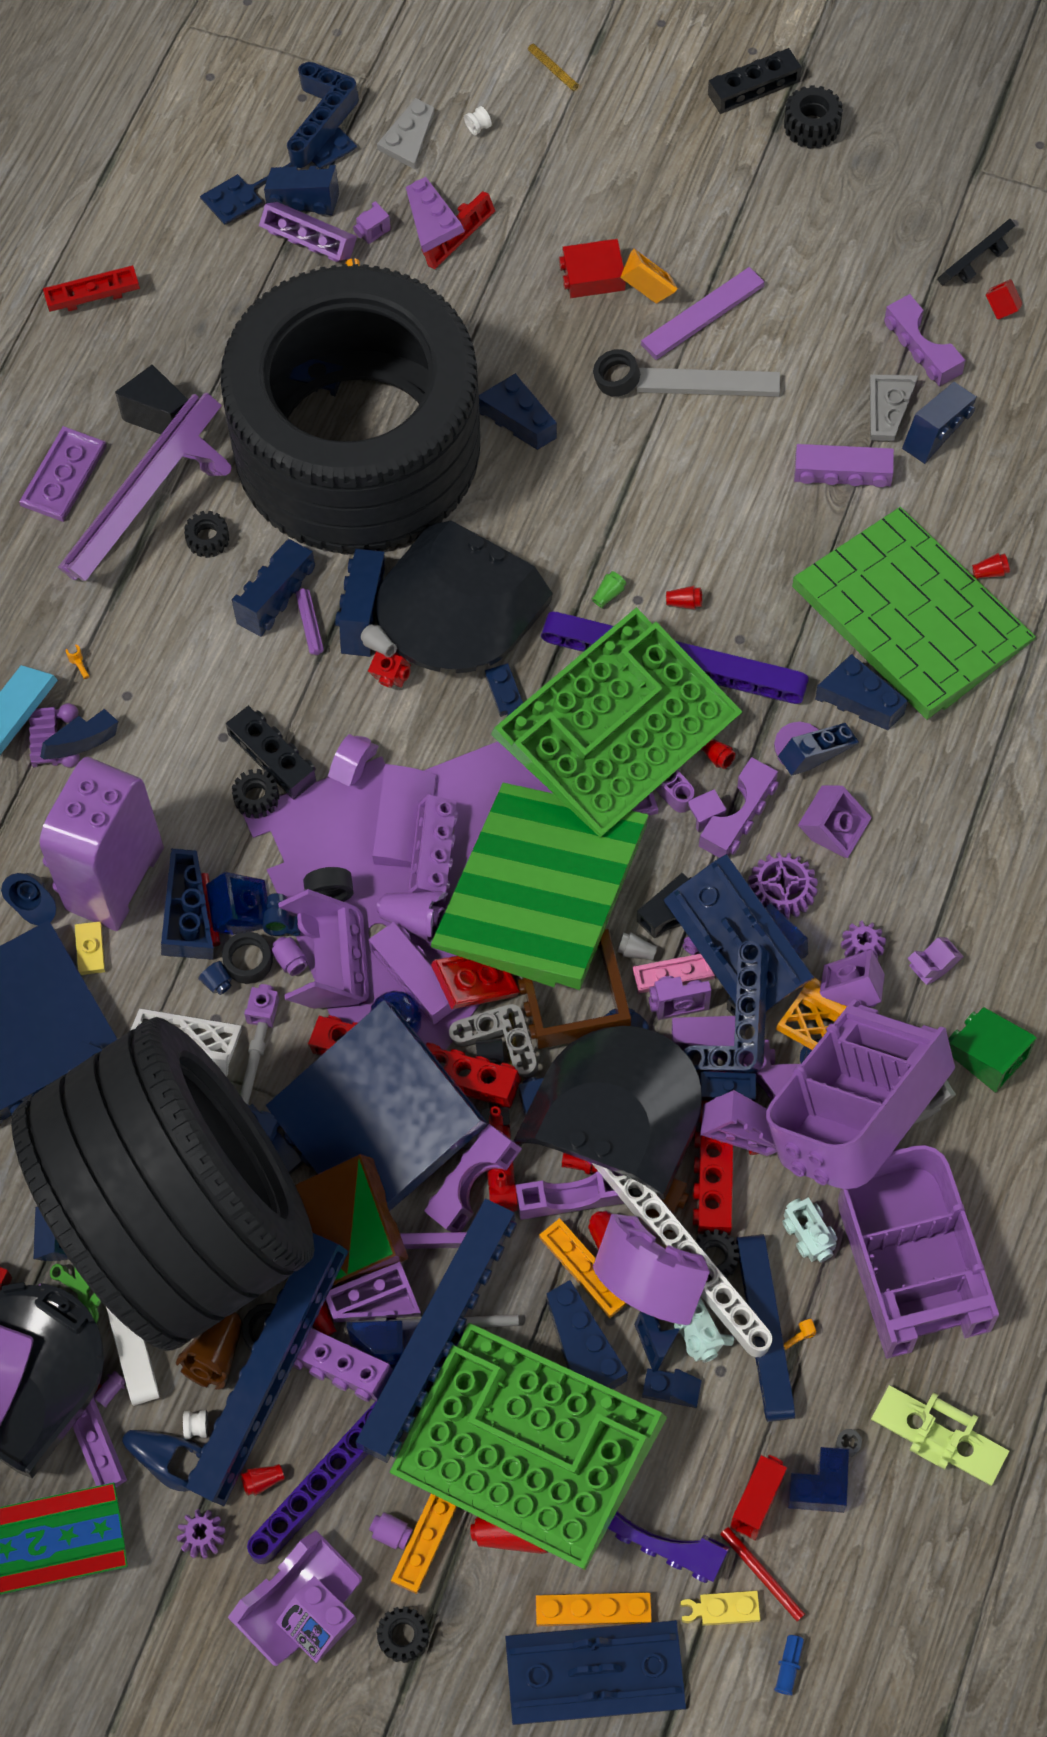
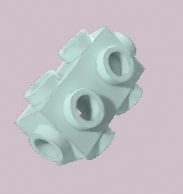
(815, 1237)
(702, 1335)

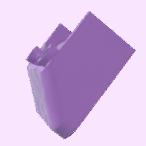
(338, 950)

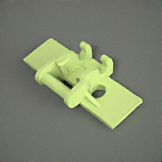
(936, 1442)

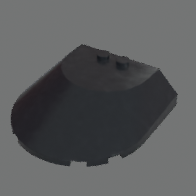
(459, 600)
(619, 1103)
(58, 1375)

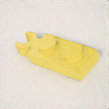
(724, 1608)

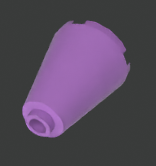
(415, 911)

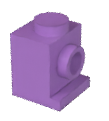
(372, 223)
(262, 1012)

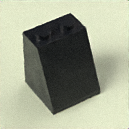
(150, 400)

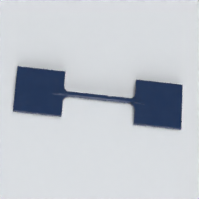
(237, 197)

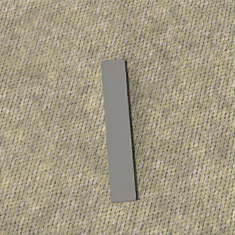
(709, 382)

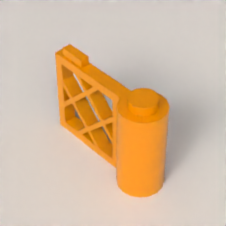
(820, 1008)

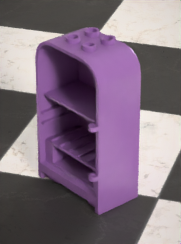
(100, 841)
(857, 1096)
(916, 1251)

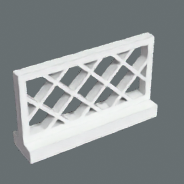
(212, 1029)

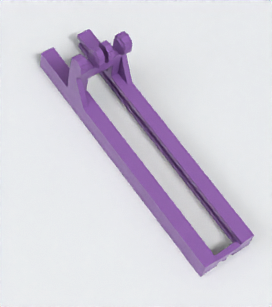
(177, 441)

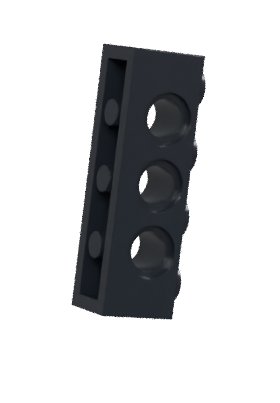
(754, 80)
(293, 780)

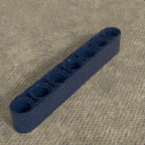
(761, 1298)

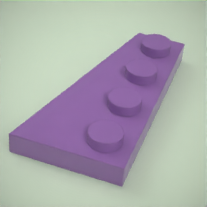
(431, 215)

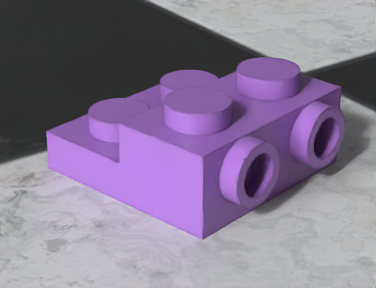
(672, 999)

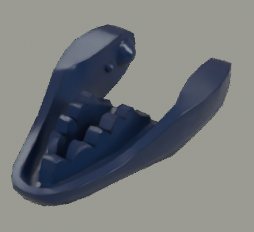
(156, 1451)

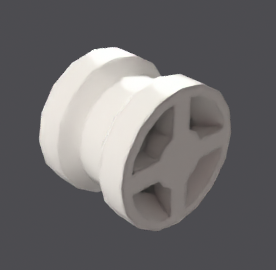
(477, 120)
(195, 1424)

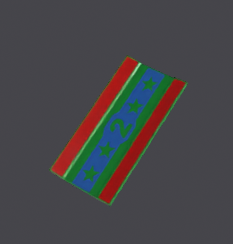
(60, 1538)

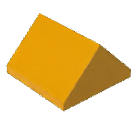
(648, 277)

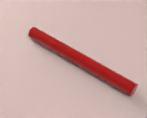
(765, 1577)

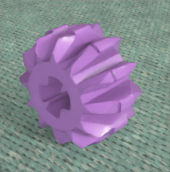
(856, 935)
(212, 1533)

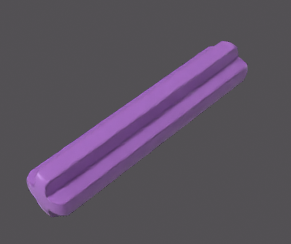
(309, 621)

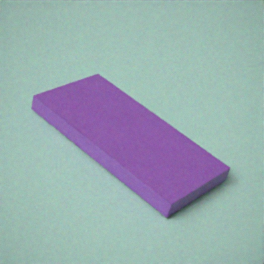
(63, 474)

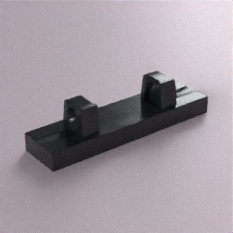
(962, 266)

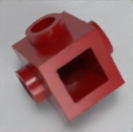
(390, 670)

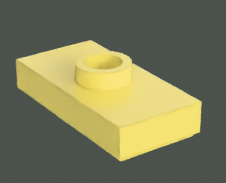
(89, 948)

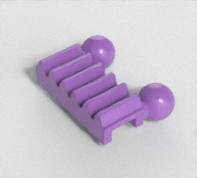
(43, 725)

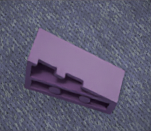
(738, 1122)
(374, 1296)

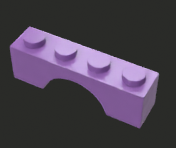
(939, 360)
(723, 833)
(546, 1199)
(451, 1203)

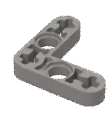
(500, 1027)

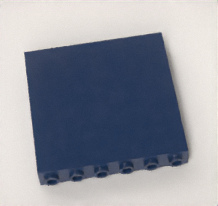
(42, 1015)
(381, 1099)

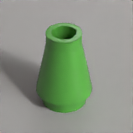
(609, 588)

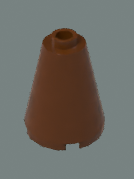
(211, 1354)

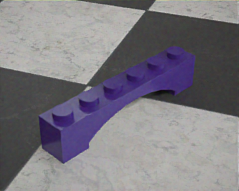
(700, 1556)

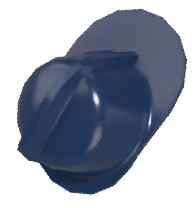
(29, 897)

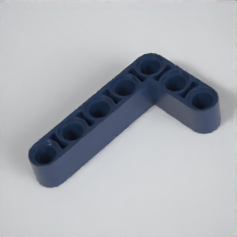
(338, 99)
(743, 1020)

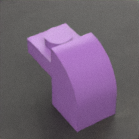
(351, 759)
(935, 960)

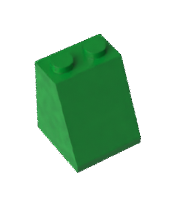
(991, 1047)

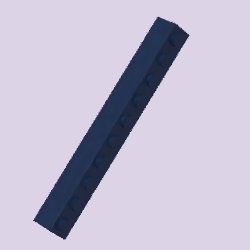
(436, 1330)
(265, 1373)

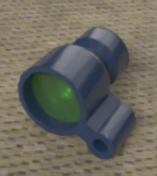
(277, 920)

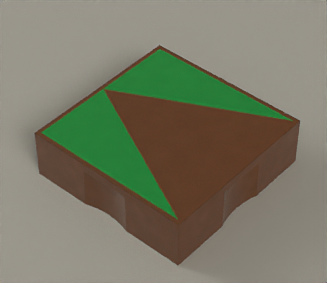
(352, 1210)

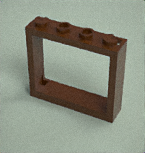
(572, 1031)

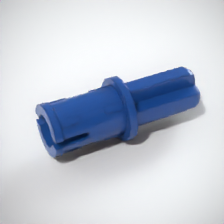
(789, 1665)

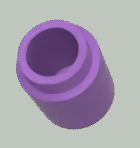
(289, 956)
(390, 1531)

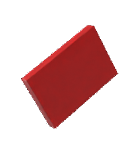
(471, 982)

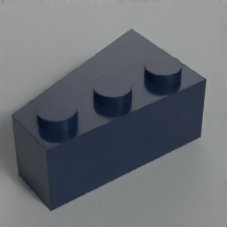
(304, 190)
(519, 411)
(938, 421)
(862, 692)

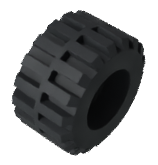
(817, 103)

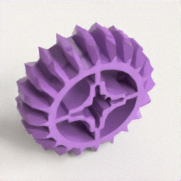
(801, 881)

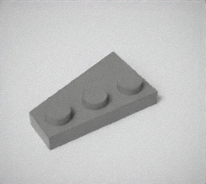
(407, 134)
(888, 404)

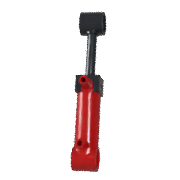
(500, 1182)

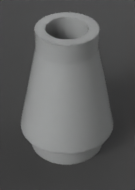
(377, 640)
(636, 947)

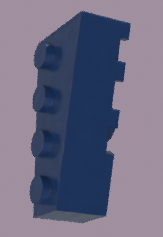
(273, 587)
(360, 599)
(185, 914)
(582, 1340)

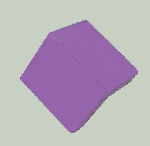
(705, 807)

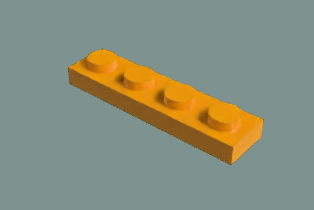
(579, 1263)
(423, 1544)
(593, 1609)

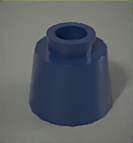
(216, 978)

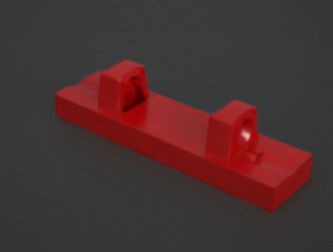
(471, 218)
(91, 289)

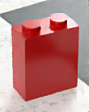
(592, 268)
(758, 1496)

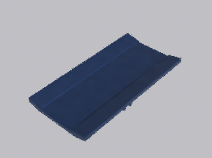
(721, 914)
(595, 1672)

